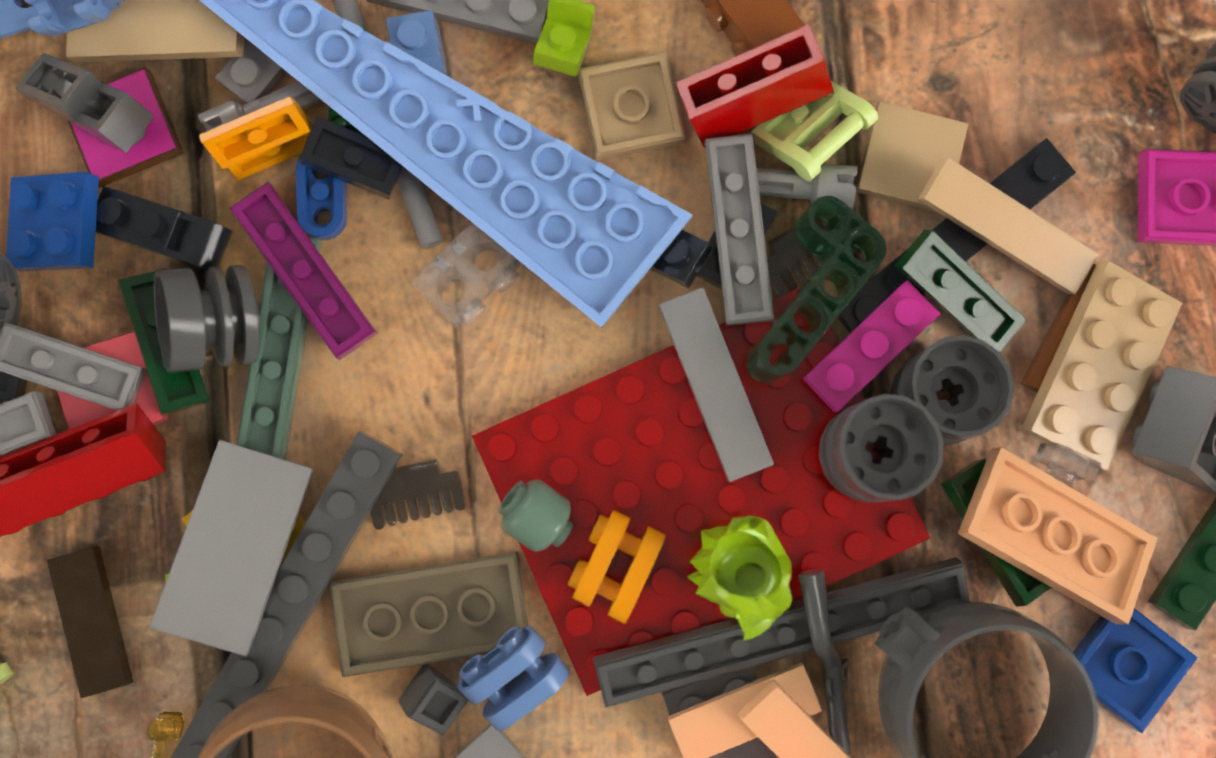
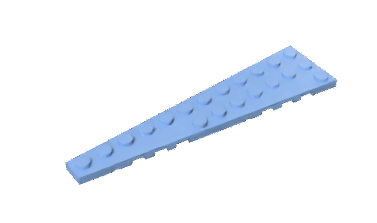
(529, 192)

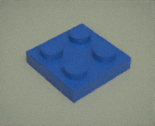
(52, 221)

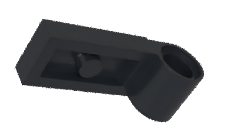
(161, 229)

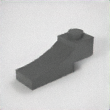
(86, 102)

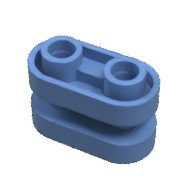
(512, 677)

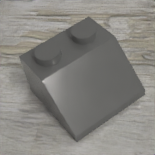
(1181, 428)

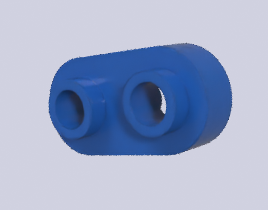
(318, 196)

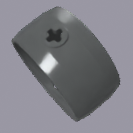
(921, 640)

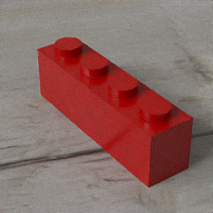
(78, 467)

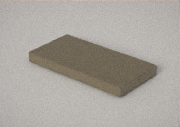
(426, 613)

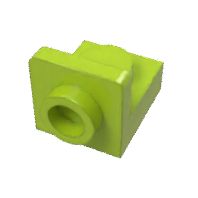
(565, 36)

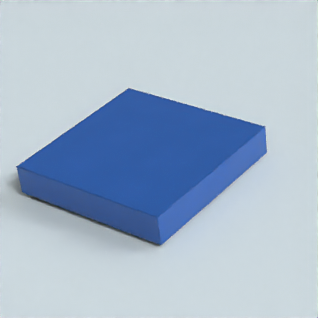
(1133, 667)

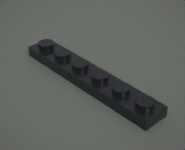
(1025, 181)

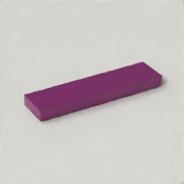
(303, 271)

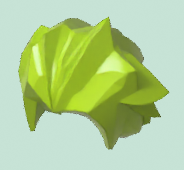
(744, 573)

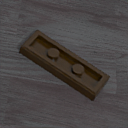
(90, 621)

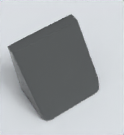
(432, 699)

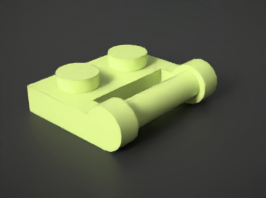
(792, 131)

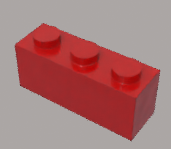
(756, 85)

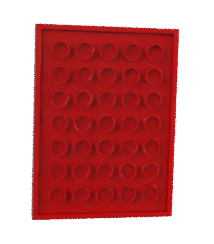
(645, 452)

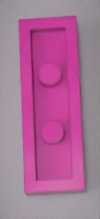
(871, 346)

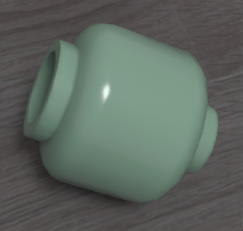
(536, 515)

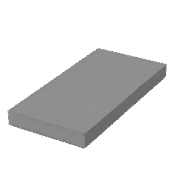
(232, 548)

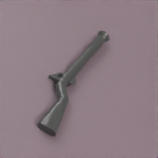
(834, 669)

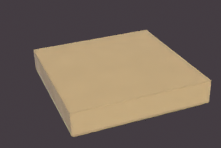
(631, 106)
(905, 151)

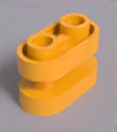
(590, 577)

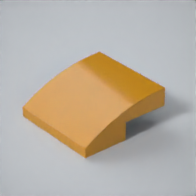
(259, 138)

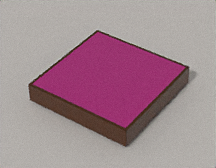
(155, 147)

